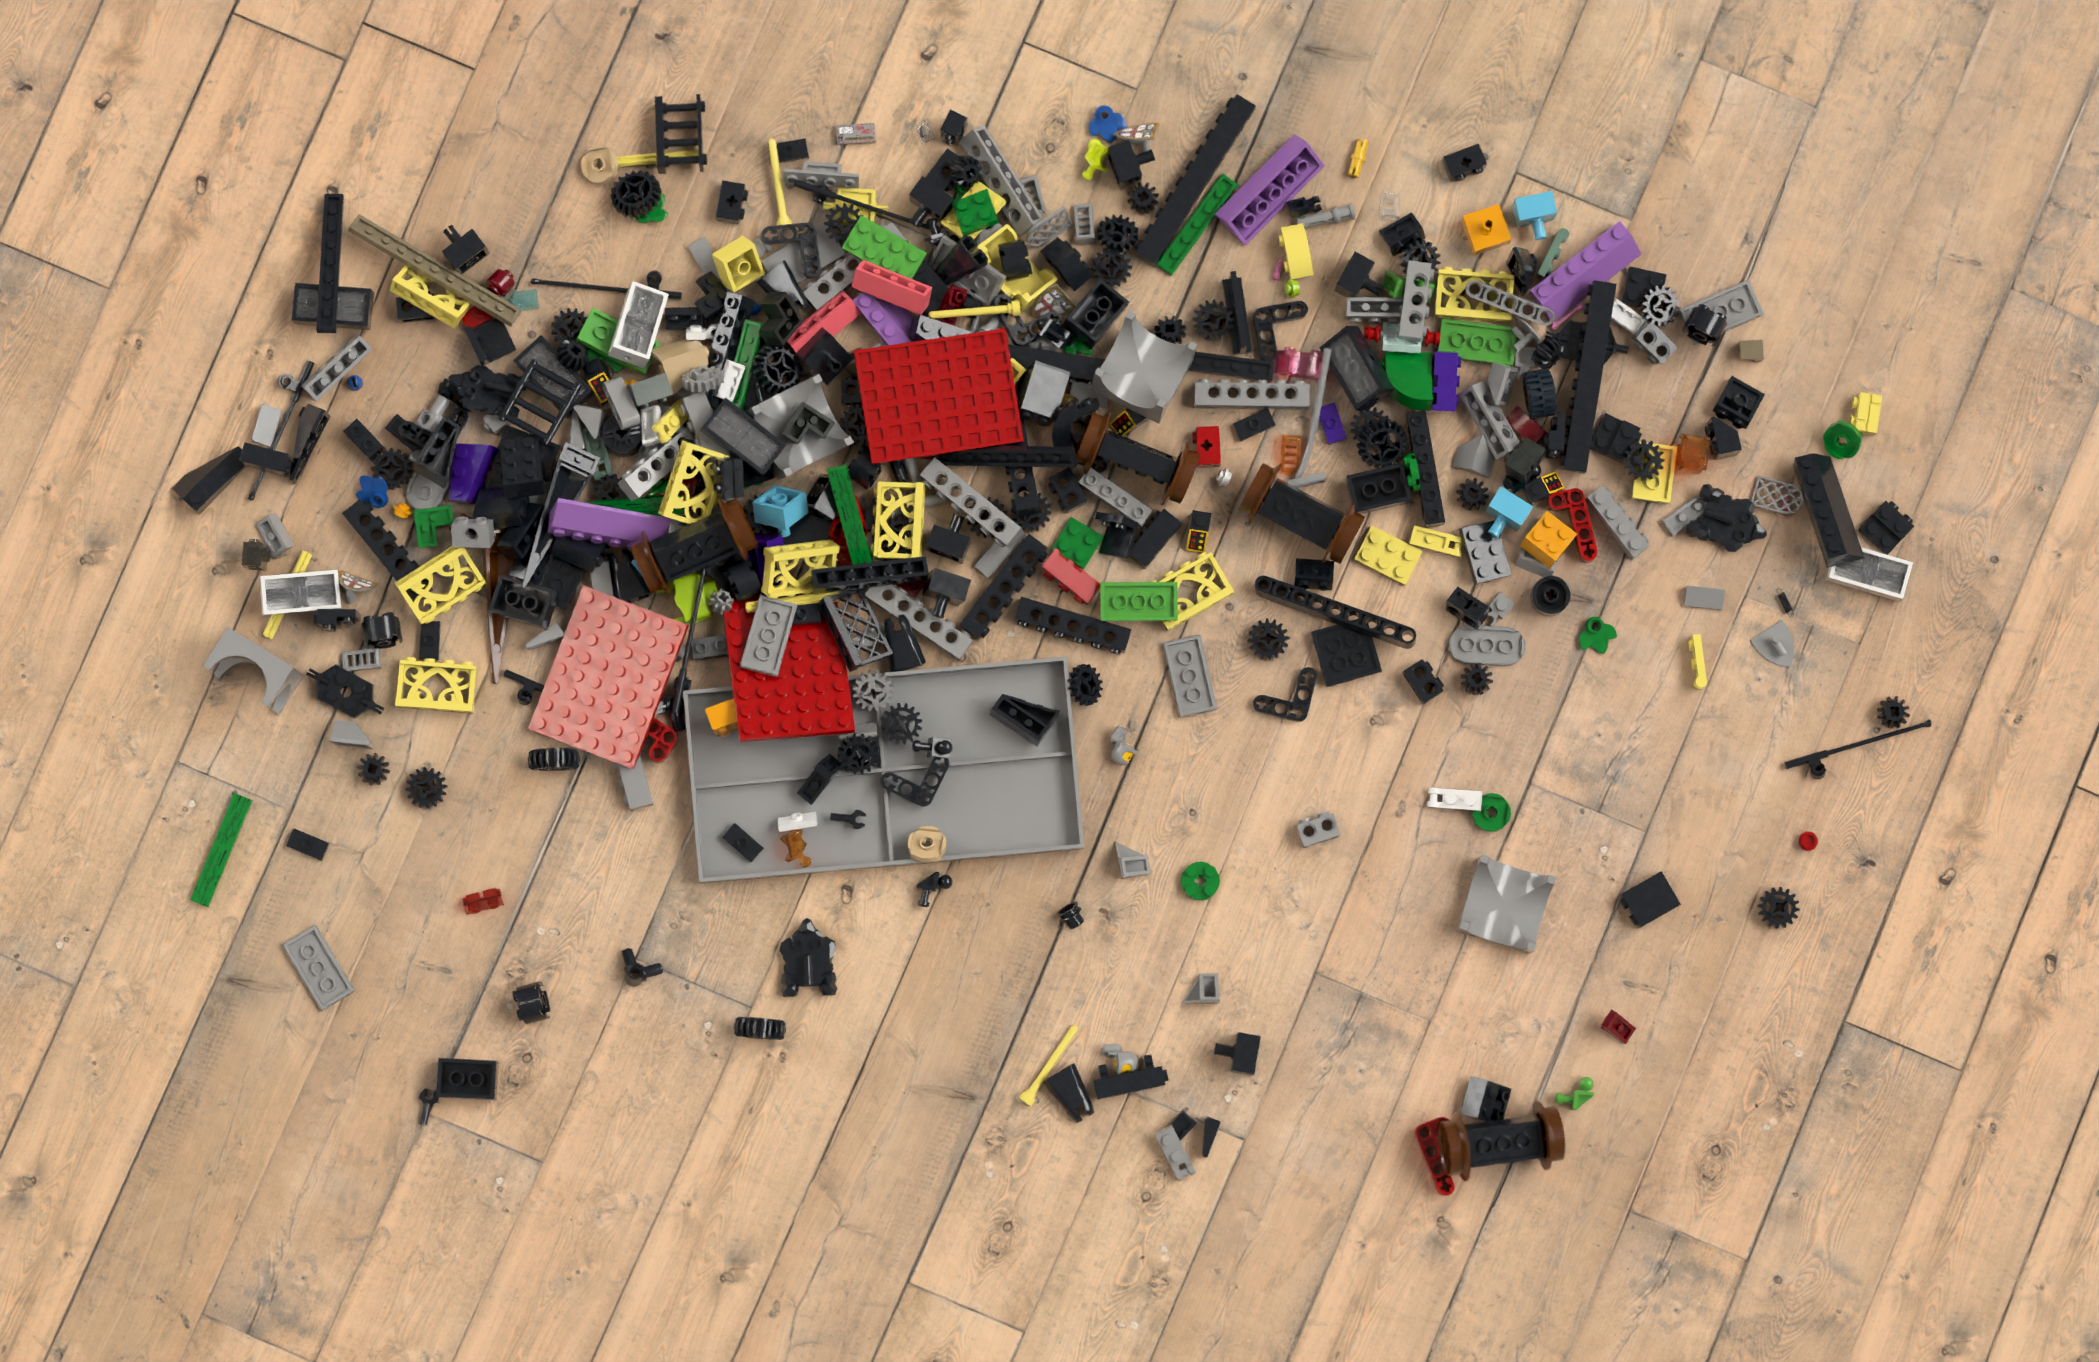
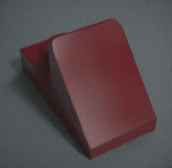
(1618, 1026)

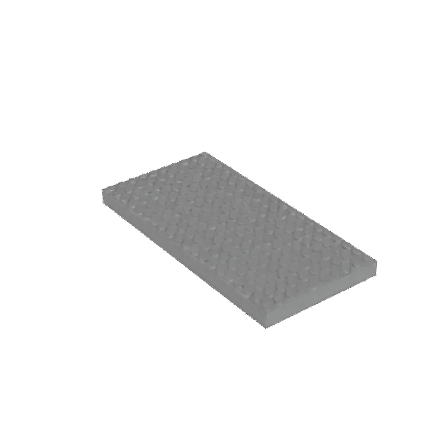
(993, 801)

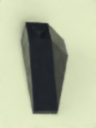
(1521, 265)
(310, 428)
(206, 482)

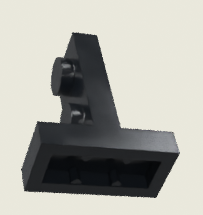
(820, 778)

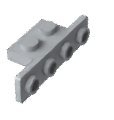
(822, 175)

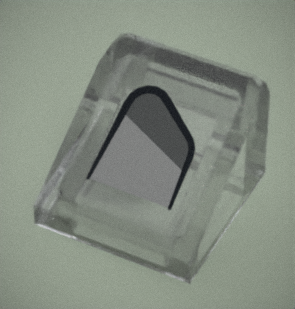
(925, 131)

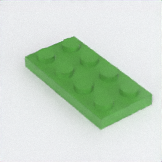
(883, 248)
(598, 335)
(1478, 341)
(1139, 601)

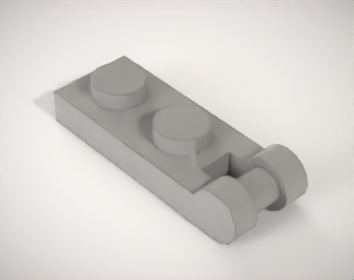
(1174, 1152)

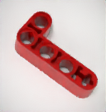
(1577, 526)
(660, 743)
(1431, 1161)

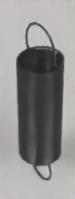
(1784, 601)

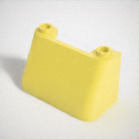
(1023, 289)

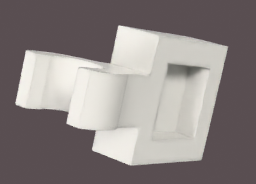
(696, 332)

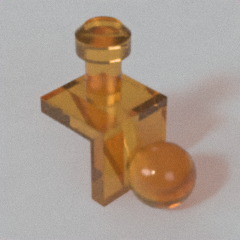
(796, 847)

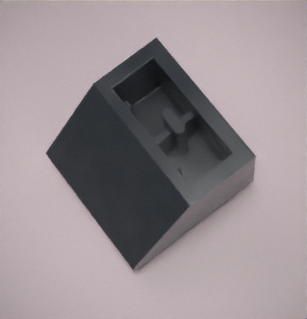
(1723, 439)
(1485, 1100)

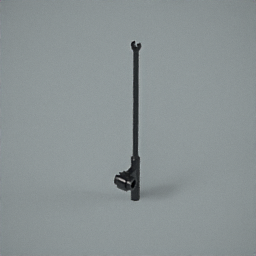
(821, 193)
(651, 283)
(295, 386)
(682, 682)
(527, 690)
(1818, 769)

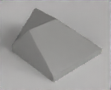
(1501, 382)
(349, 734)

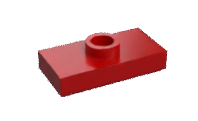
(476, 317)

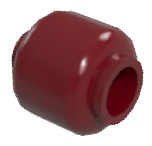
(500, 282)

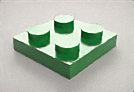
(975, 212)
(1078, 542)

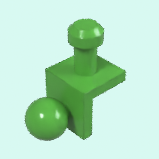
(1578, 1097)

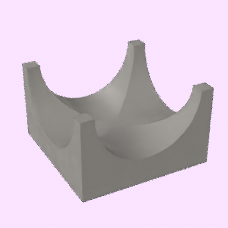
(1143, 370)
(777, 411)
(237, 650)
(1505, 904)

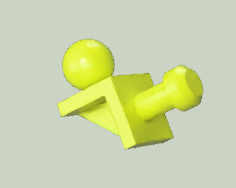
(1095, 158)

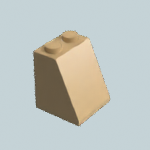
(677, 359)

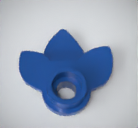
(1106, 126)
(372, 490)

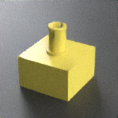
(738, 264)

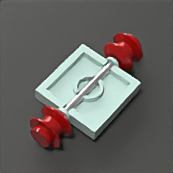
(1391, 342)

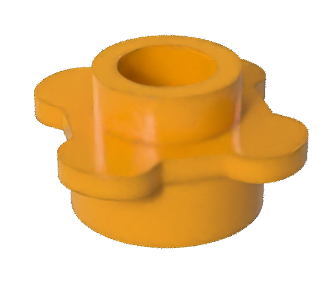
(402, 510)

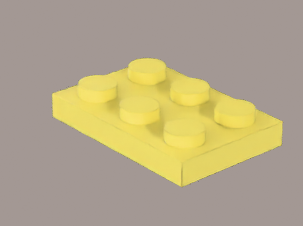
(950, 220)
(1660, 487)
(1388, 555)

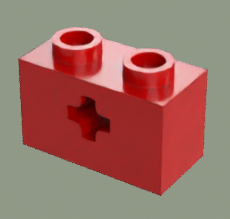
(1208, 435)

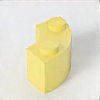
(1296, 251)

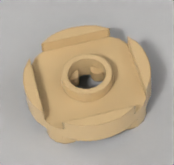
(609, 167)
(927, 854)

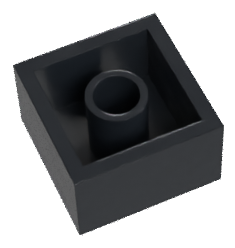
(1127, 164)
(930, 201)
(464, 250)
(1357, 277)
(824, 356)
(948, 541)
(946, 589)
(1242, 1053)

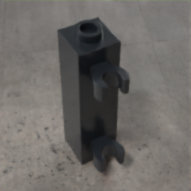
(1130, 1082)

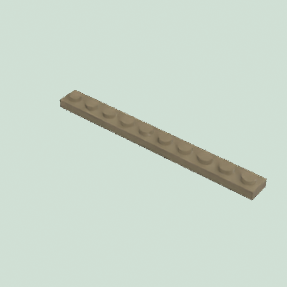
(434, 270)

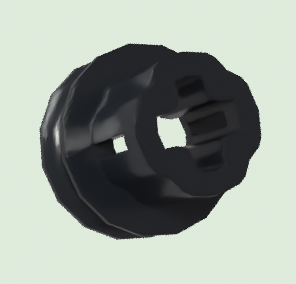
(1071, 915)

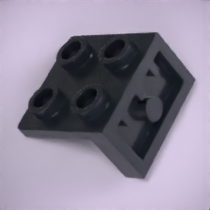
(490, 341)
(1118, 534)

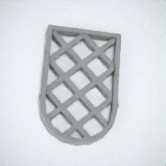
(1044, 222)
(1781, 497)

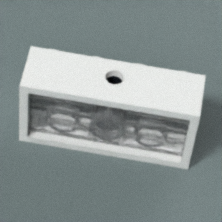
(638, 324)
(1874, 574)
(299, 592)

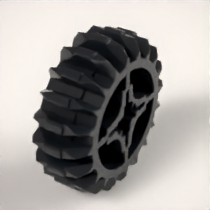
(631, 194)
(782, 365)
(1368, 438)
(553, 759)
(759, 1028)

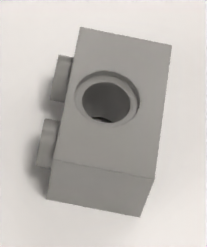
(464, 538)

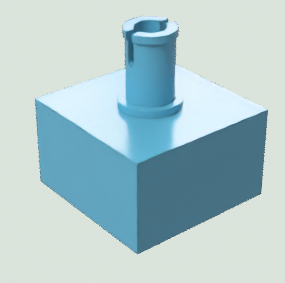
(1534, 211)
(780, 508)
(1508, 511)

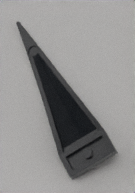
(568, 481)

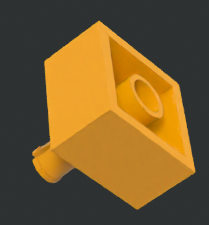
(1486, 229)

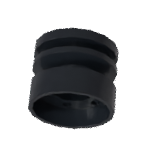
(620, 446)

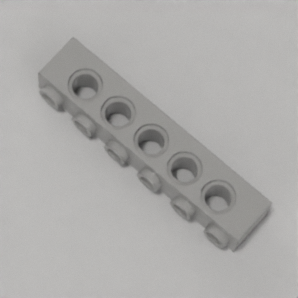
(1001, 179)
(811, 291)
(1242, 401)
(633, 486)
(1011, 530)
(955, 649)

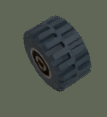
(1539, 393)

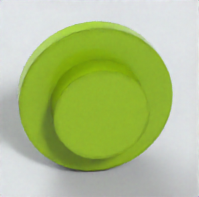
(1292, 288)

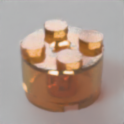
(1692, 454)

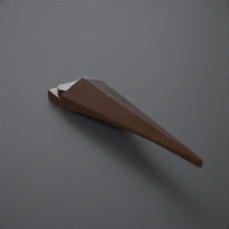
(495, 564)

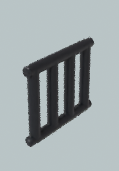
(564, 404)

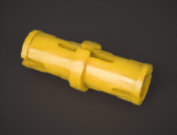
(1358, 158)

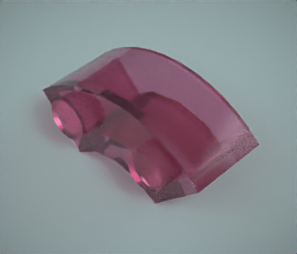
(1298, 364)

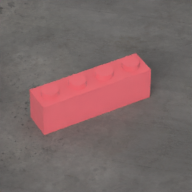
(892, 287)
(831, 316)

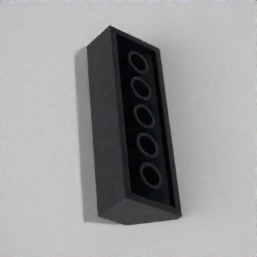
(1827, 509)

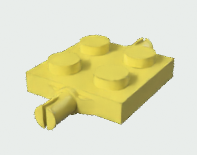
(865, 196)

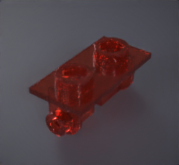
(491, 900)

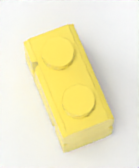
(1867, 412)

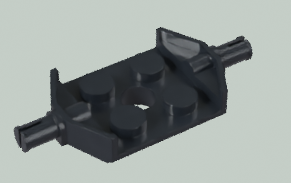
(1571, 335)
(334, 680)

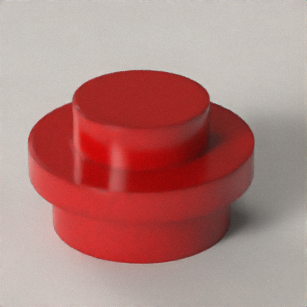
(1808, 841)

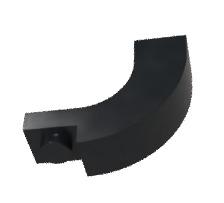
(1066, 416)

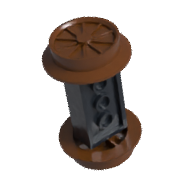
(1137, 456)
(1301, 513)
(694, 546)
(1501, 1141)

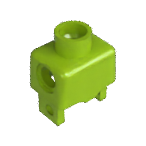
(685, 597)

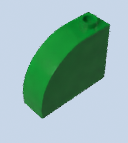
(1411, 378)

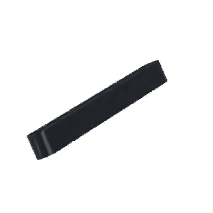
(1340, 619)

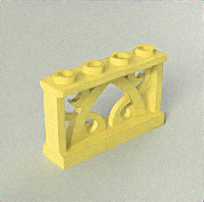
(433, 305)
(1452, 311)
(675, 484)
(916, 500)
(783, 553)
(413, 581)
(1215, 593)
(413, 700)

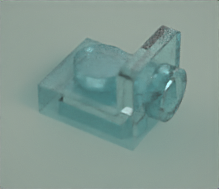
(525, 299)

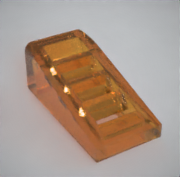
(1291, 437)

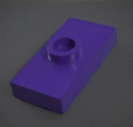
(1332, 424)

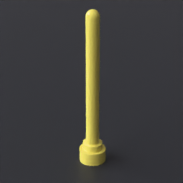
(783, 219)
(1012, 309)
(1029, 1095)

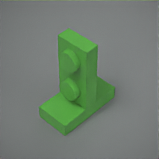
(1395, 284)

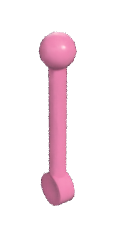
(1555, 325)

